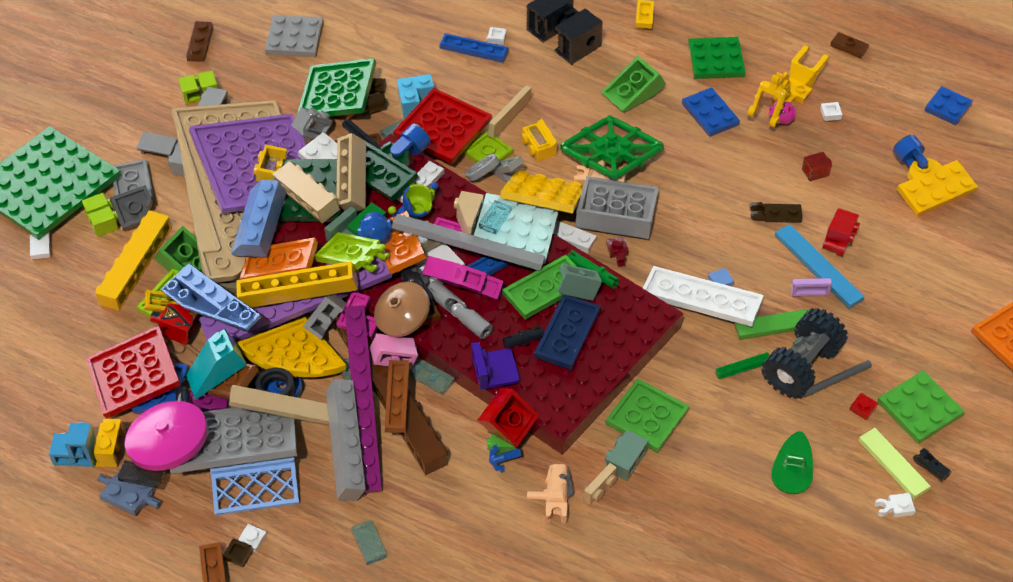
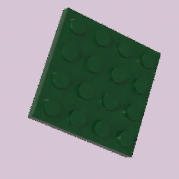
(323, 172)

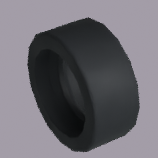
(275, 374)

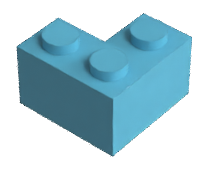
(413, 91)

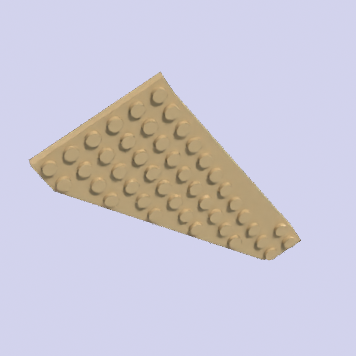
(213, 229)

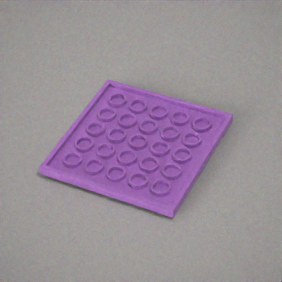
(233, 149)

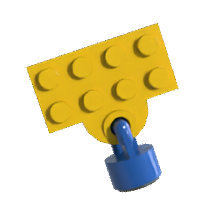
(930, 182)

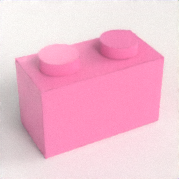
(392, 348)

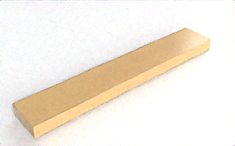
(279, 404)

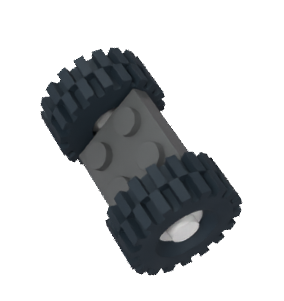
(791, 368)

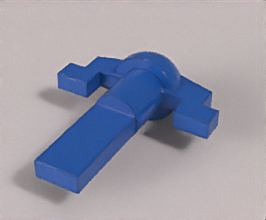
(495, 459)

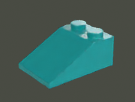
(215, 363)

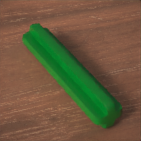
(741, 366)

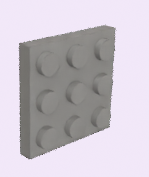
(294, 36)

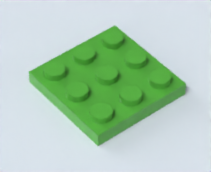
(920, 407)
(647, 414)

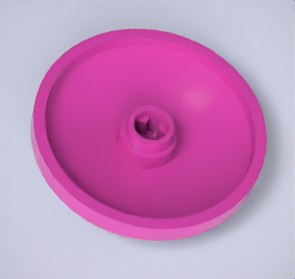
(166, 435)

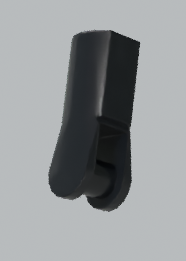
(932, 465)

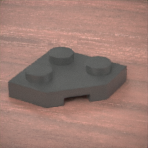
(132, 206)

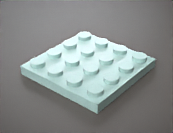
(525, 227)

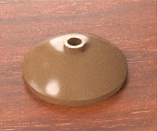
(407, 314)

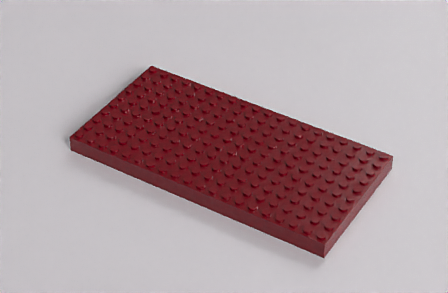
(621, 343)

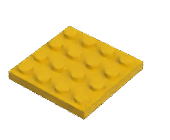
(543, 191)

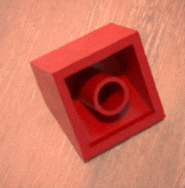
(508, 416)

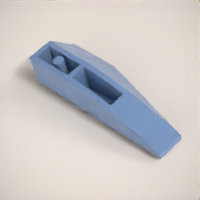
(204, 296)

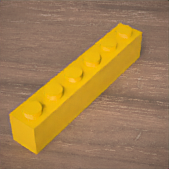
(133, 260)
(297, 284)

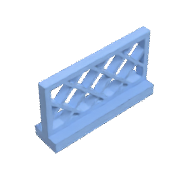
(249, 469)

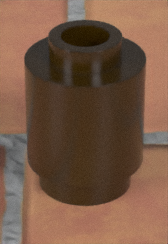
(375, 103)

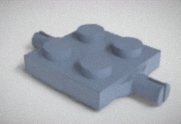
(126, 495)

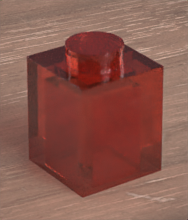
(816, 166)

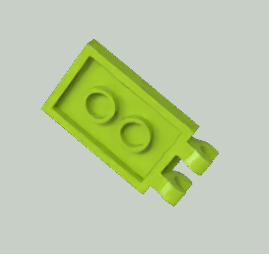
(352, 248)

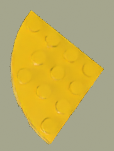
(293, 350)

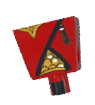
(176, 322)

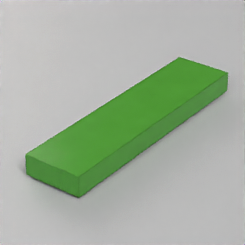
(770, 324)

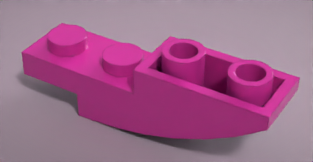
(462, 276)

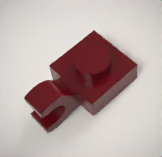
(618, 248)

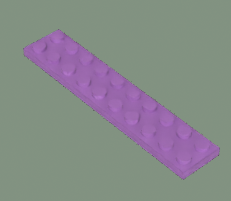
(281, 312)

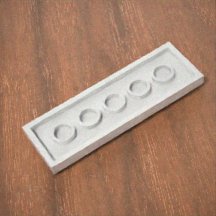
(704, 296)

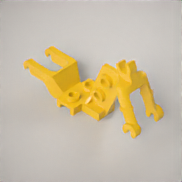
(790, 87)

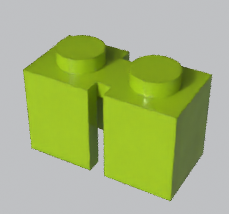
(190, 84)
(100, 214)

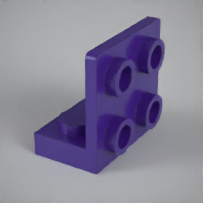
(494, 367)

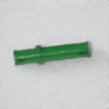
(605, 276)

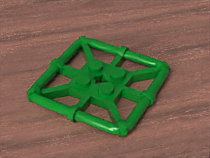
(612, 147)

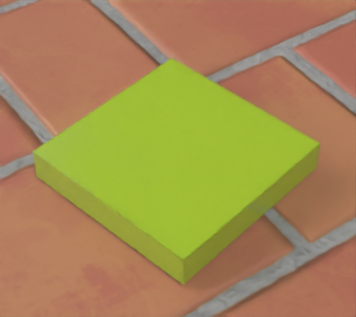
(485, 146)

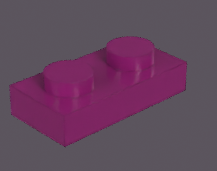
(208, 402)

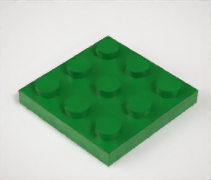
(716, 57)

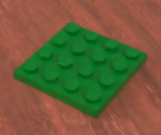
(339, 87)

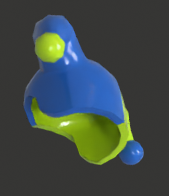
(416, 201)

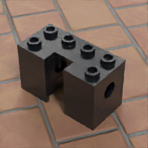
(577, 31)

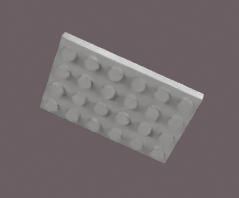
(242, 438)

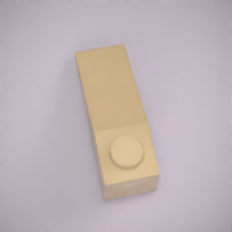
(468, 210)

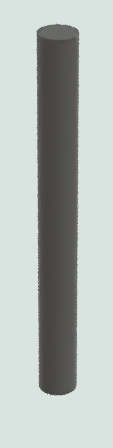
(837, 378)

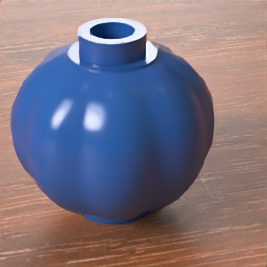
(376, 226)

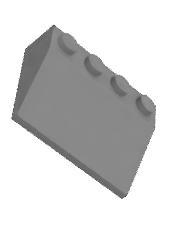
(617, 207)

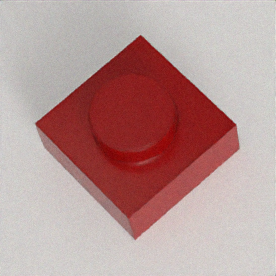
(863, 406)

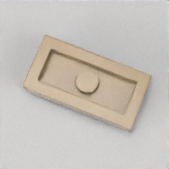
(599, 484)

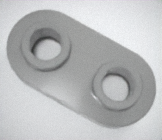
(482, 167)

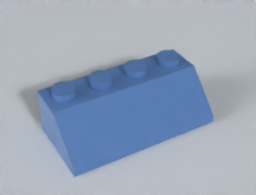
(259, 219)

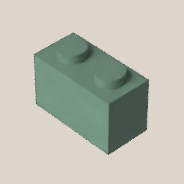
(627, 454)

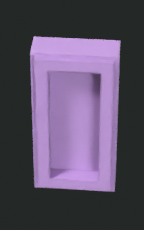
(811, 287)

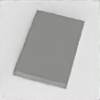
(133, 176)

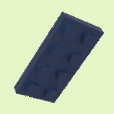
(567, 332)

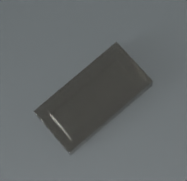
(135, 475)

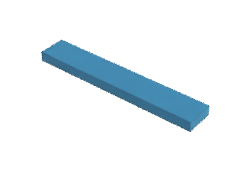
(819, 265)

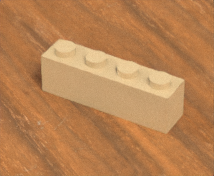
(351, 172)
(307, 192)

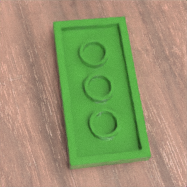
(537, 289)

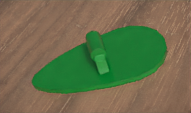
(793, 465)

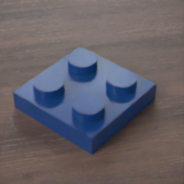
(948, 105)

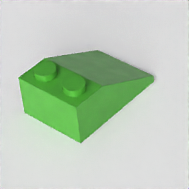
(634, 85)
(179, 251)

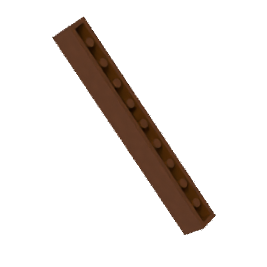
(418, 437)

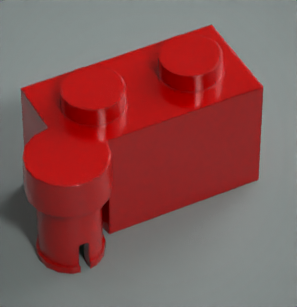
(841, 231)

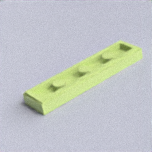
(894, 463)

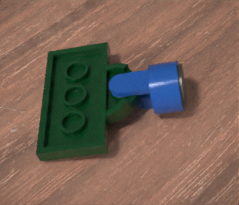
(388, 167)

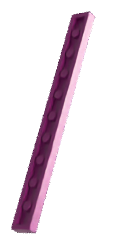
(361, 377)

